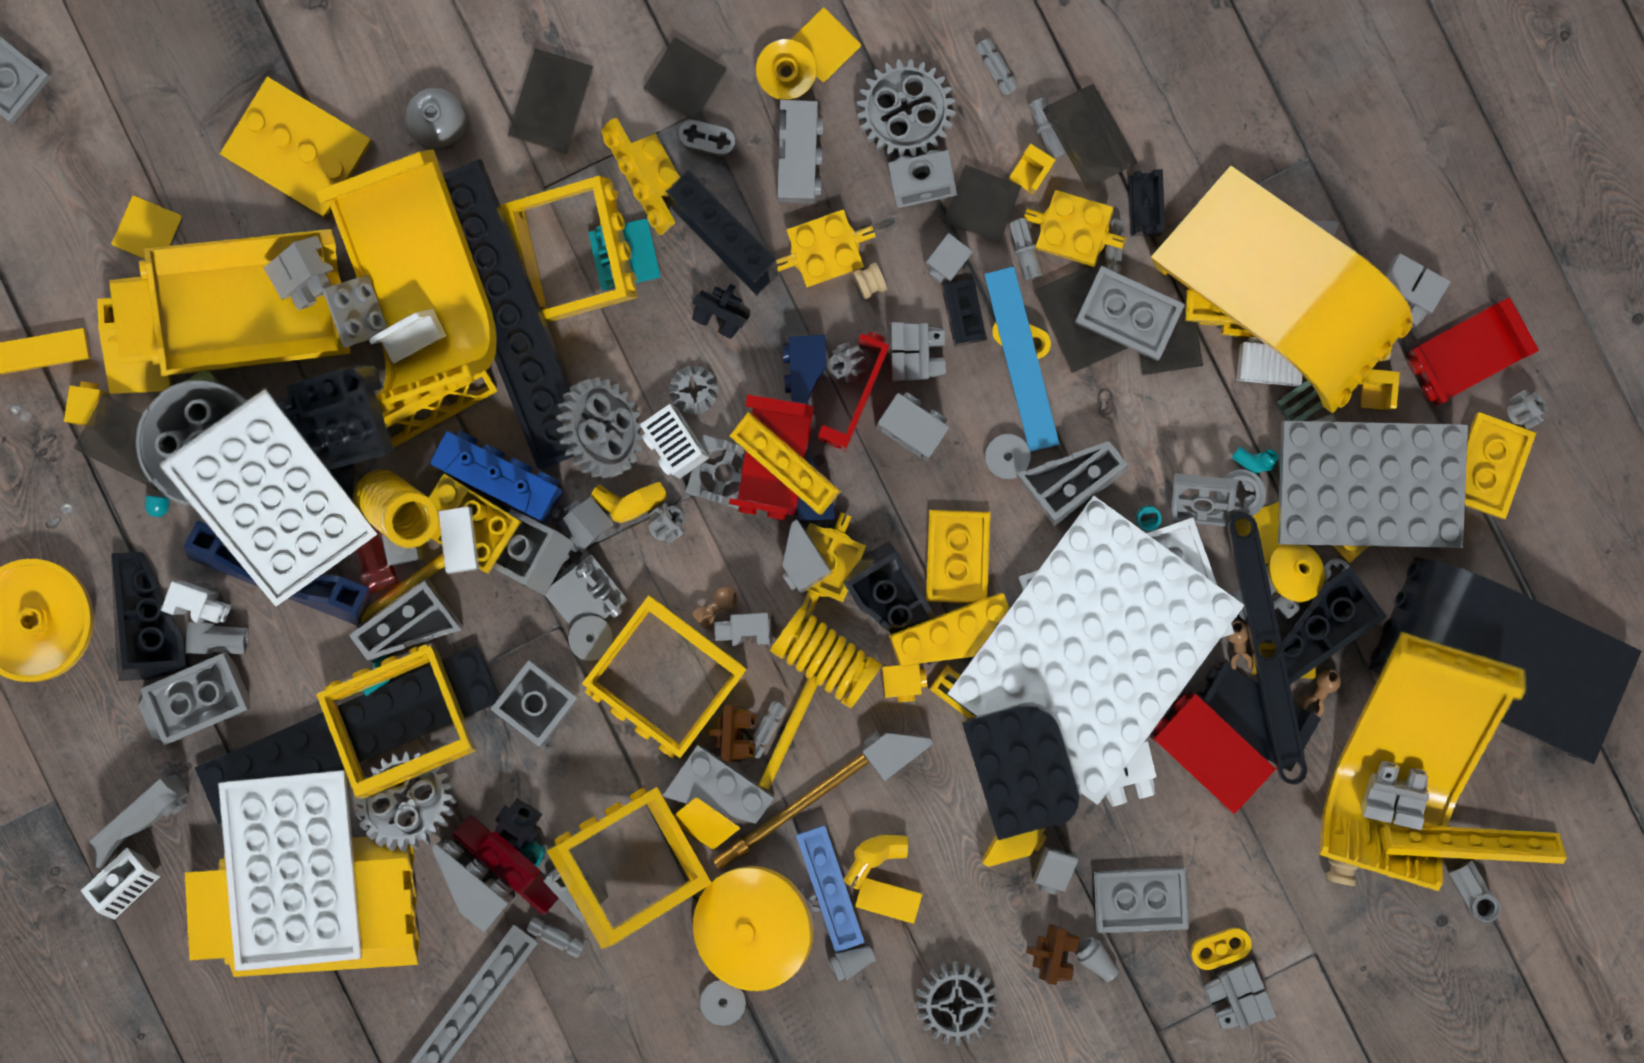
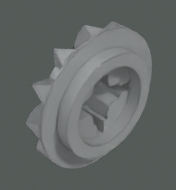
(705, 398)
(1251, 483)

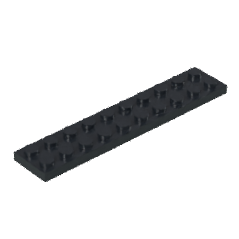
(524, 343)
(373, 722)

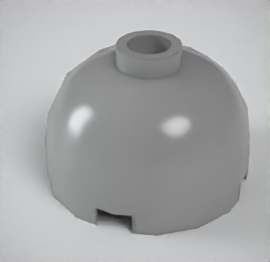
(436, 118)

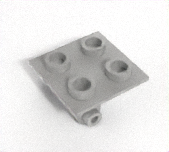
(355, 310)
(586, 592)

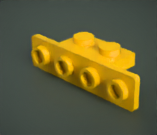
(646, 170)

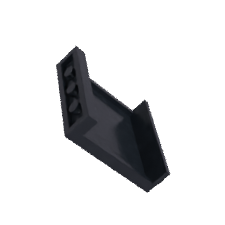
(723, 233)

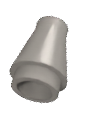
(1095, 957)
(850, 962)

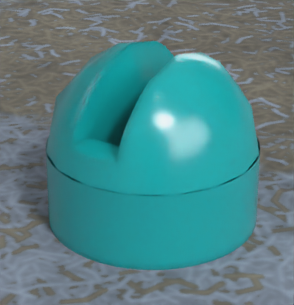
(156, 505)
(1150, 523)
(533, 852)

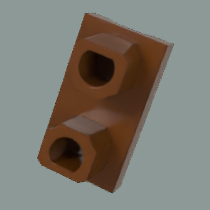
(730, 733)
(1049, 954)

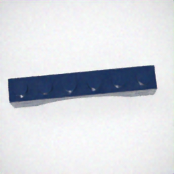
(807, 365)
(325, 593)

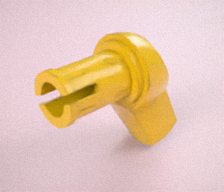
(631, 506)
(873, 853)

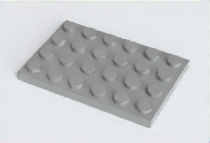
(1372, 484)

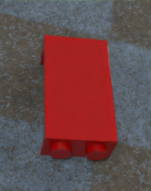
(1471, 351)
(839, 440)
(758, 486)
(1212, 751)

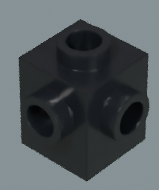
(518, 823)

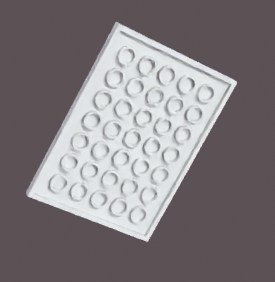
(1101, 642)

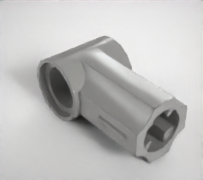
(208, 638)
(1473, 890)

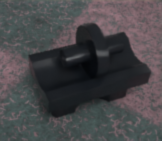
(732, 316)

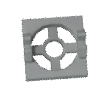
(695, 485)
(1203, 515)

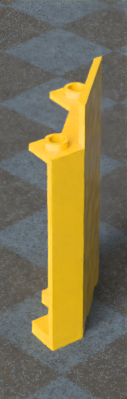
(218, 308)
(385, 909)

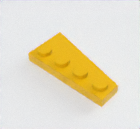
(951, 634)

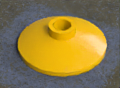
(786, 54)
(1288, 578)

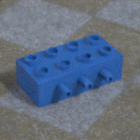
(494, 475)

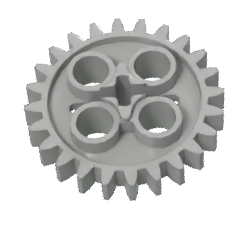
(918, 133)
(600, 428)
(427, 812)

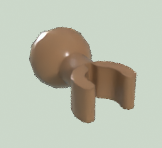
(724, 599)
(1238, 639)
(1325, 686)

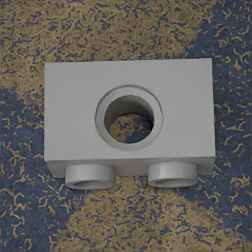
(936, 186)

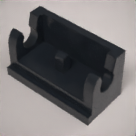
(1146, 203)
(964, 312)

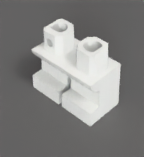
(198, 600)
(1139, 772)

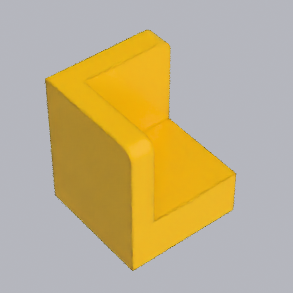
(1032, 169)
(1380, 390)

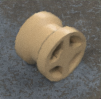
(870, 280)
(1341, 873)

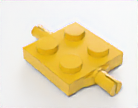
(1075, 228)
(825, 248)
(841, 556)

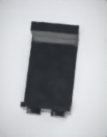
(1241, 707)

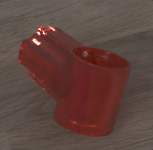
(374, 569)

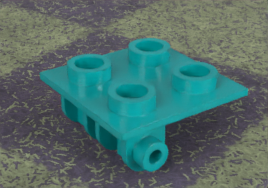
(643, 257)

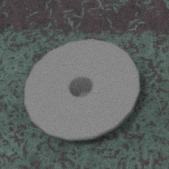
(1007, 456)
(590, 638)
(722, 1003)

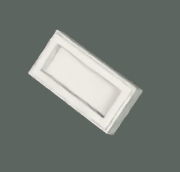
(458, 540)

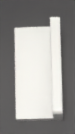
(410, 335)

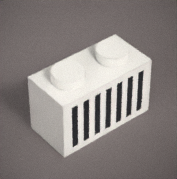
(673, 441)
(120, 883)

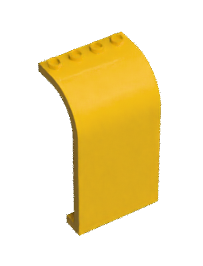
(413, 248)
(1287, 284)
(1428, 714)

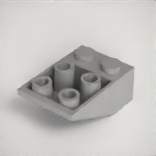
(473, 889)

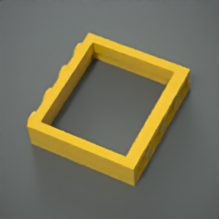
(612, 227)
(365, 679)
(622, 710)
(583, 895)

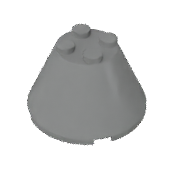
(177, 419)

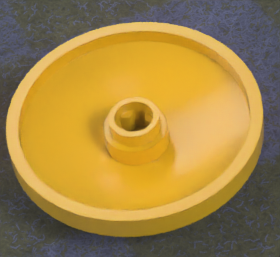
(42, 620)
(753, 928)

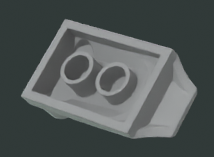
(194, 699)
(160, 800)

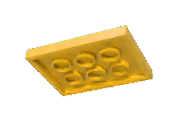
(294, 145)

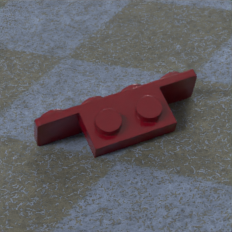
(506, 863)

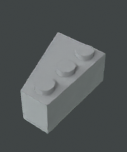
(799, 152)
(1071, 482)
(406, 621)
(719, 787)

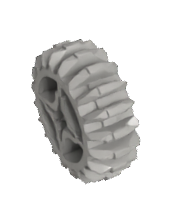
(971, 1003)

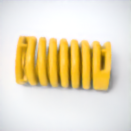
(396, 508)
(825, 657)

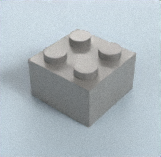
(913, 426)
(533, 554)
(535, 703)

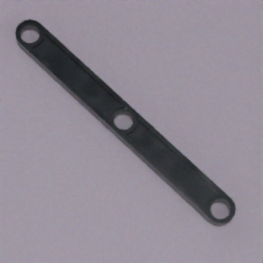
(1270, 671)

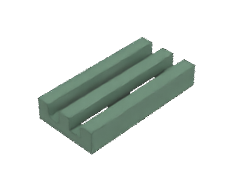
(1287, 412)

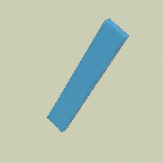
(1021, 358)

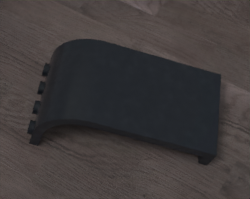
(1568, 667)

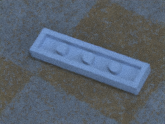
(830, 888)

